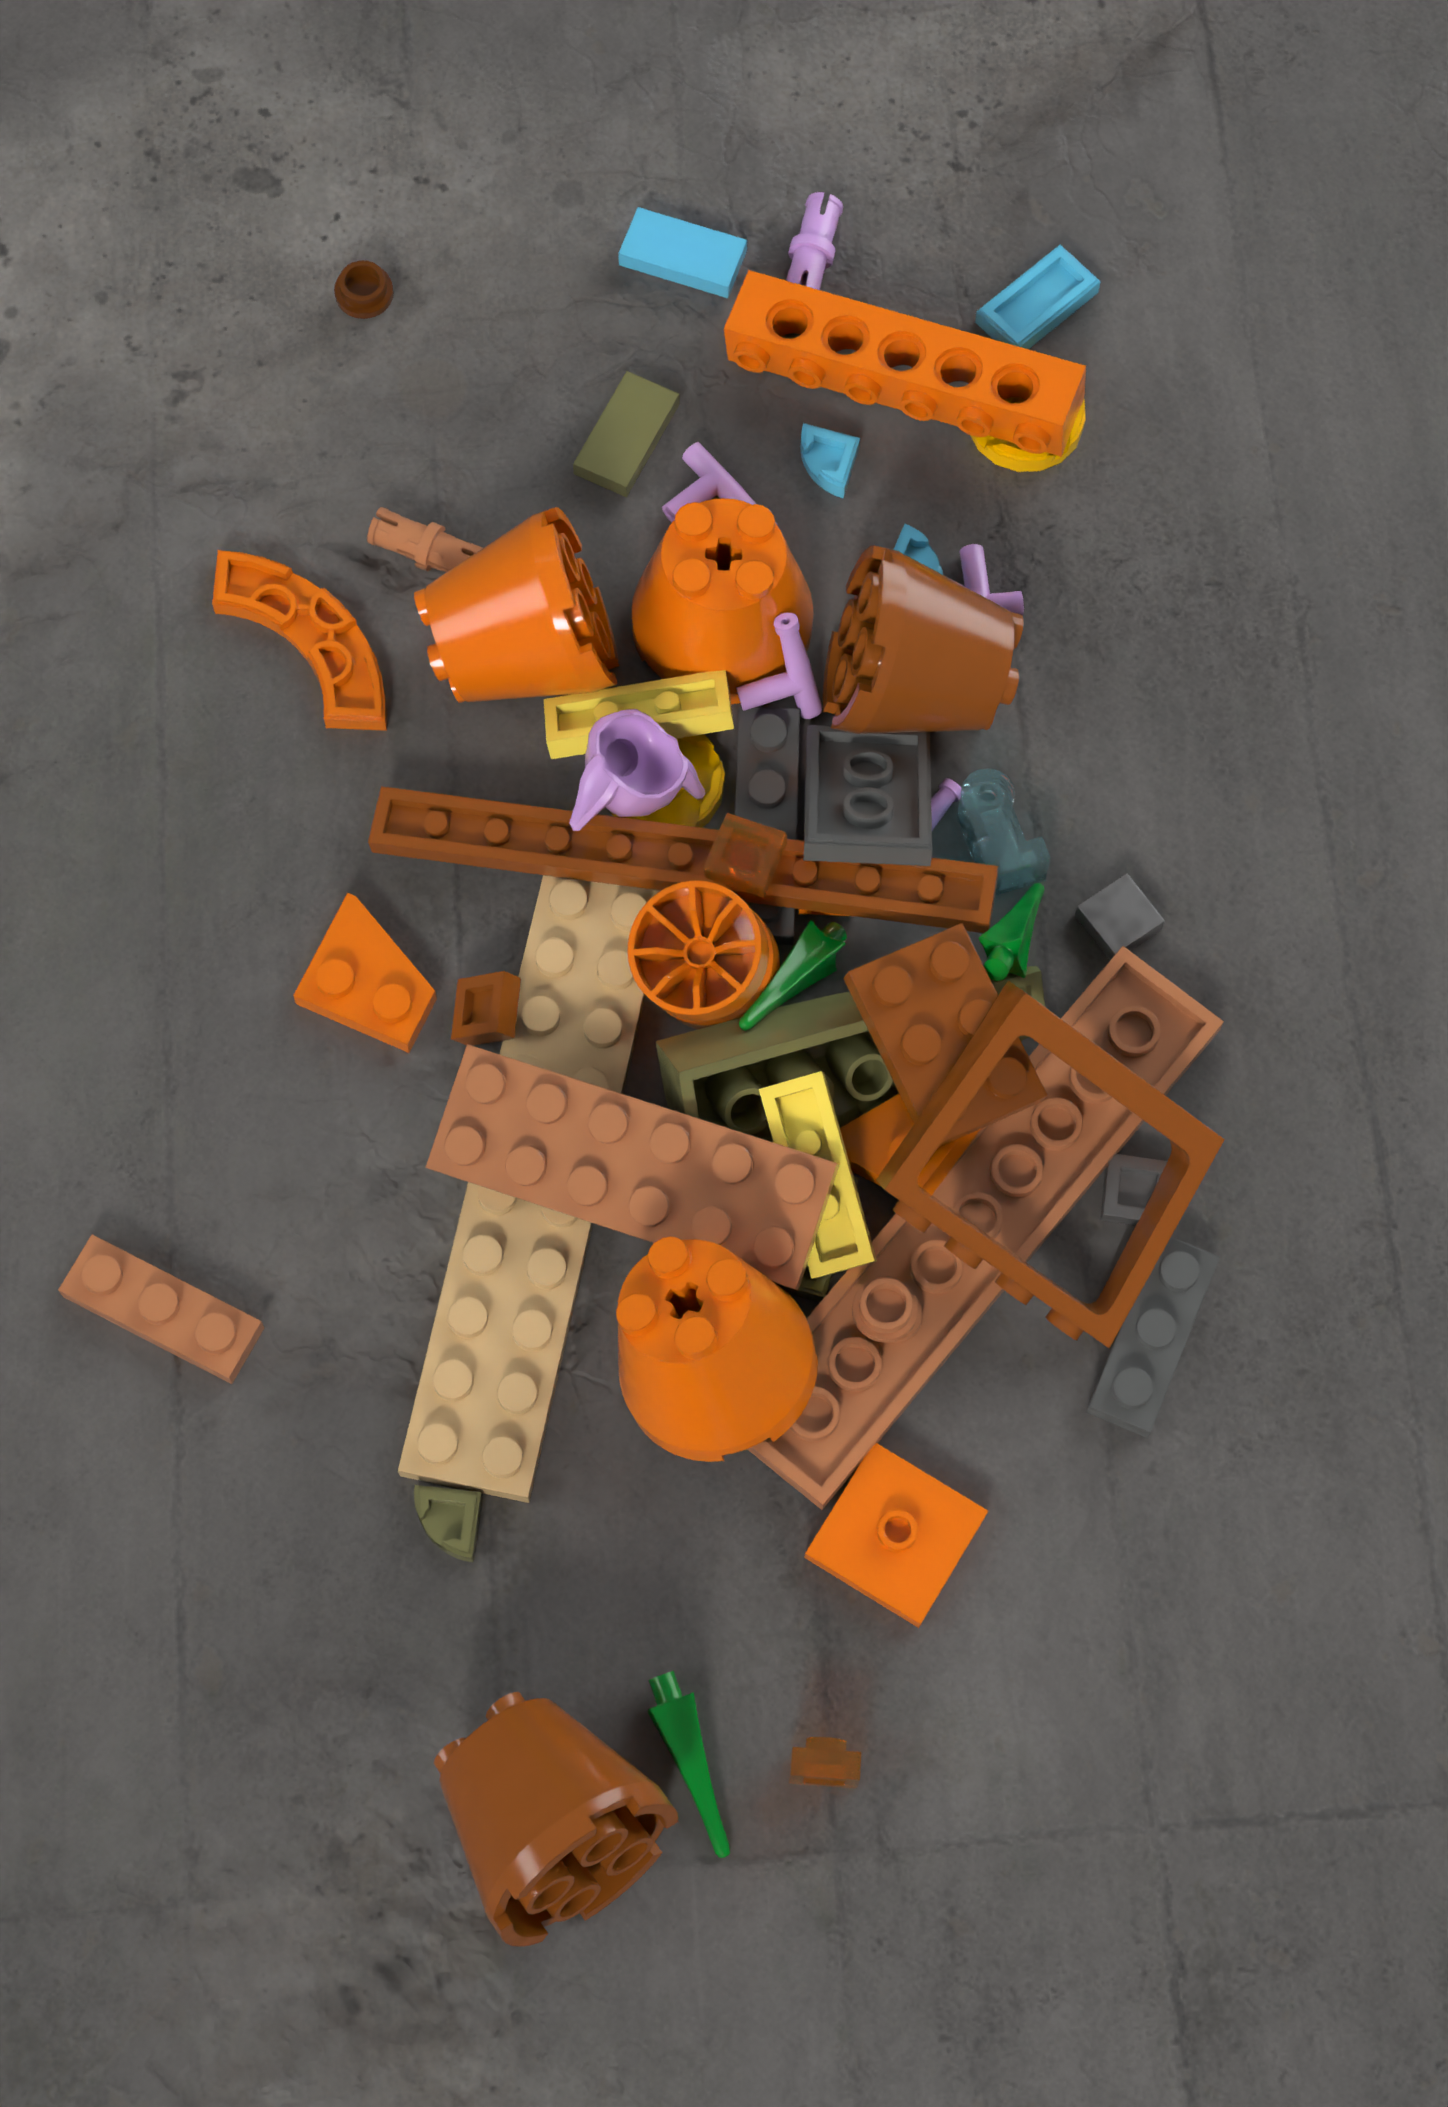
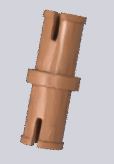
(419, 542)

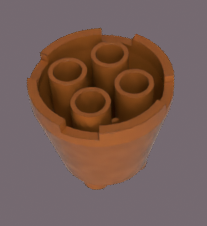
(917, 651)
(548, 1816)

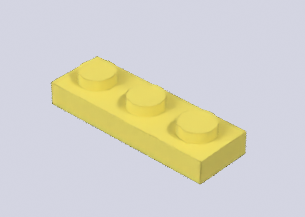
(678, 704)
(805, 1120)

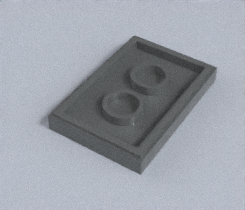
(867, 797)

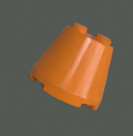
(716, 594)
(520, 618)
(710, 1351)

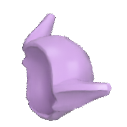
(631, 769)

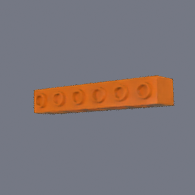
(886, 339)

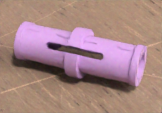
(813, 247)

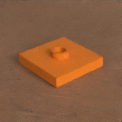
(896, 1534)

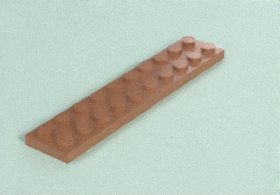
(1014, 1187)

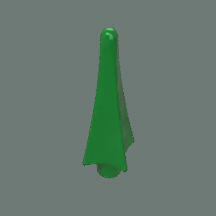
(1010, 938)
(806, 964)
(680, 1730)

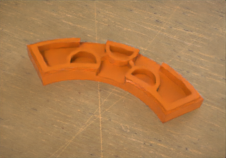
(313, 624)

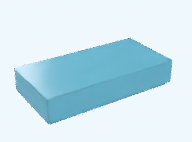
(682, 252)
(1038, 300)

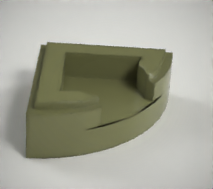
(450, 1518)

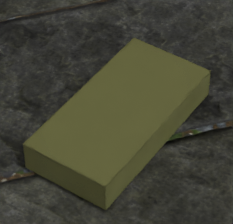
(626, 434)

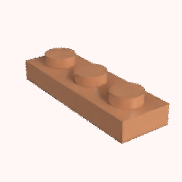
(161, 1309)

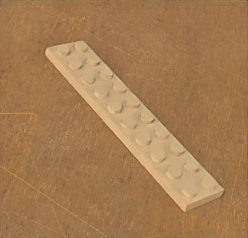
(513, 1261)

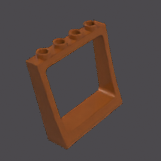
(1191, 1155)

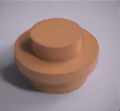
(885, 1309)

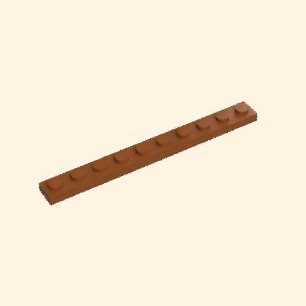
(666, 854)

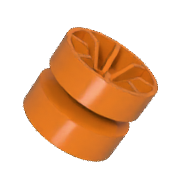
(701, 953)

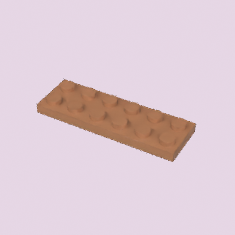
(630, 1164)

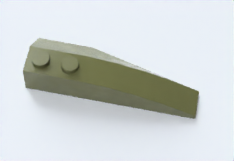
(721, 1067)

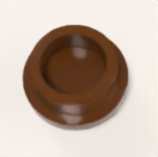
(363, 290)

